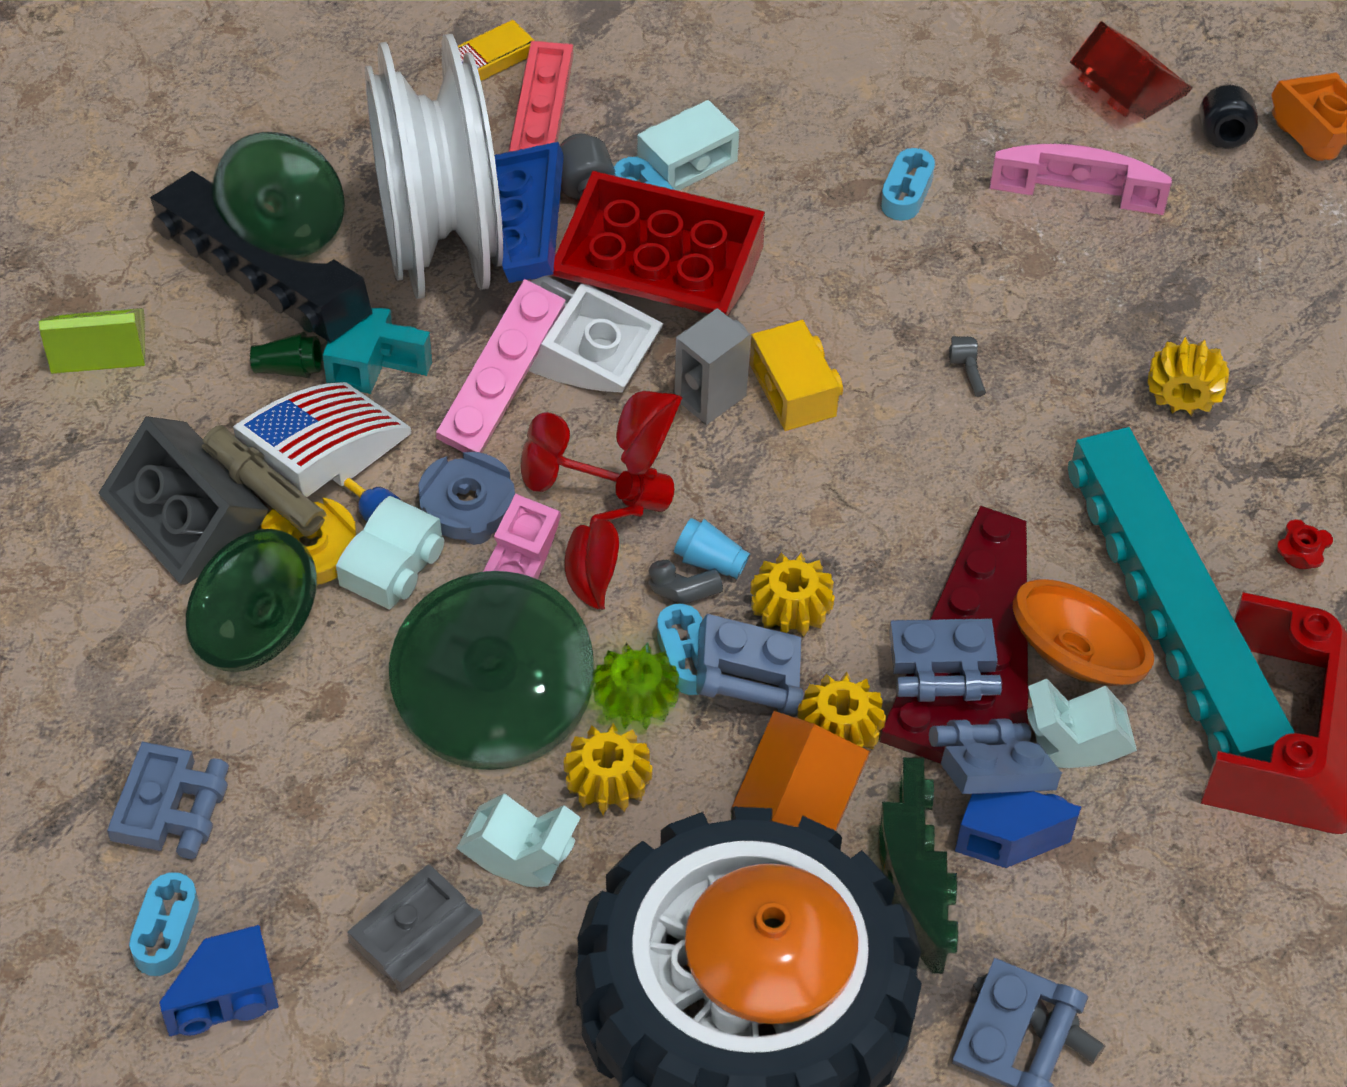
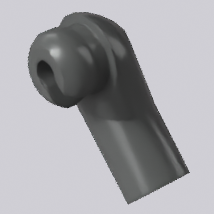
(680, 588)

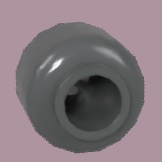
(581, 157)

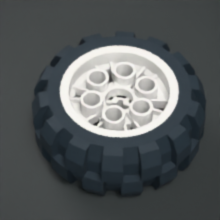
(636, 986)

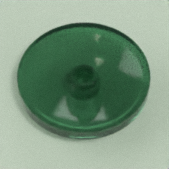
(492, 670)

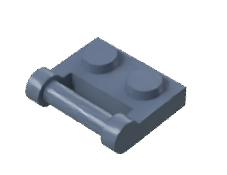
(752, 654)
(1003, 1019)

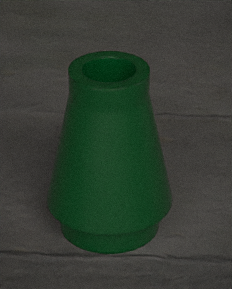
(289, 356)

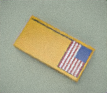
(498, 48)

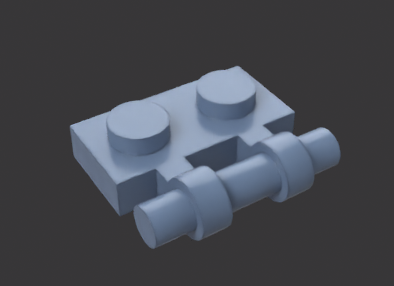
(944, 647)
(994, 757)
(152, 796)

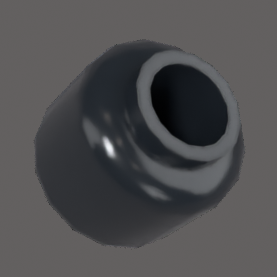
(1228, 116)

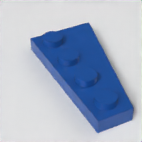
(529, 209)

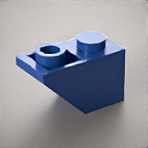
(1015, 826)
(220, 983)

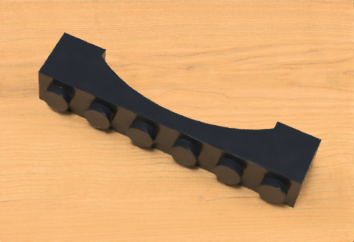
(316, 295)

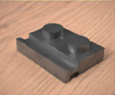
(415, 927)

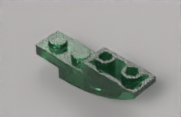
(915, 867)

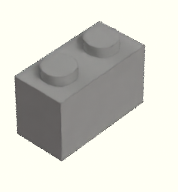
(712, 365)

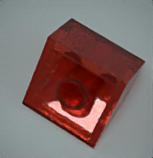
(1127, 73)

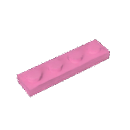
(500, 368)

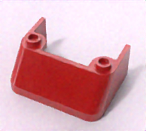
(1305, 772)

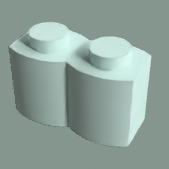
(390, 552)

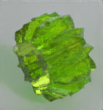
(636, 686)

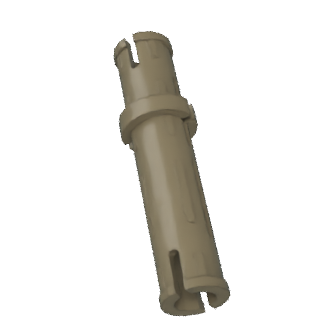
(249, 468)

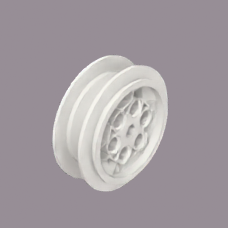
(435, 165)

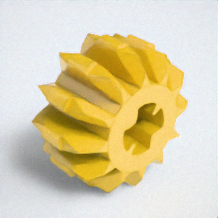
(1188, 376)
(792, 594)
(845, 709)
(607, 768)

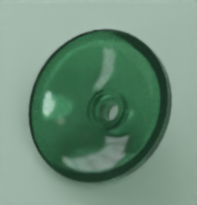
(291, 179)
(251, 600)

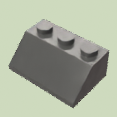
(179, 497)

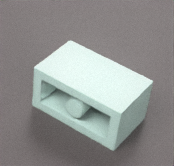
(690, 145)

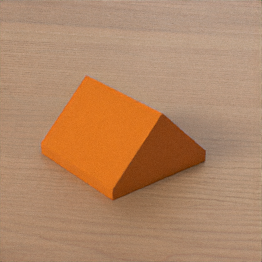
(802, 773)

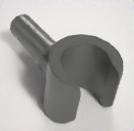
(964, 351)

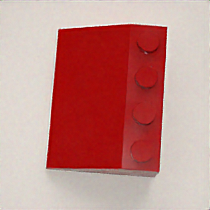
(661, 244)

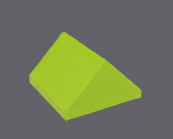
(94, 340)

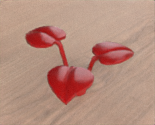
(640, 433)

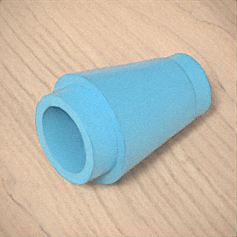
(710, 549)

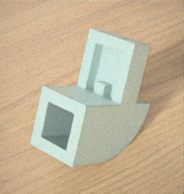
(1080, 730)
(517, 843)

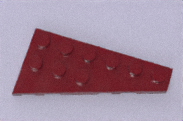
(979, 587)

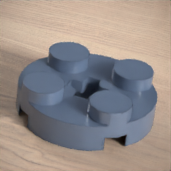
(470, 519)

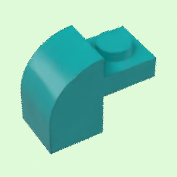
(375, 344)

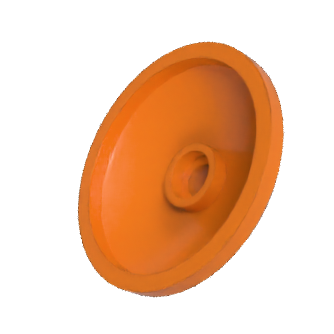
(1082, 633)
(766, 970)

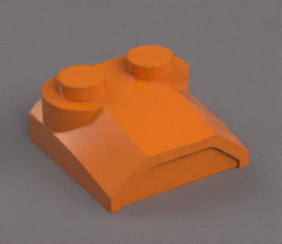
(1313, 113)

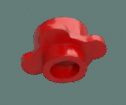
(1297, 552)

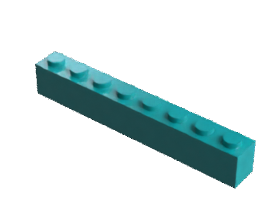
(1177, 597)

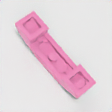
(1084, 169)
(524, 537)

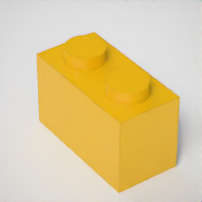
(795, 374)

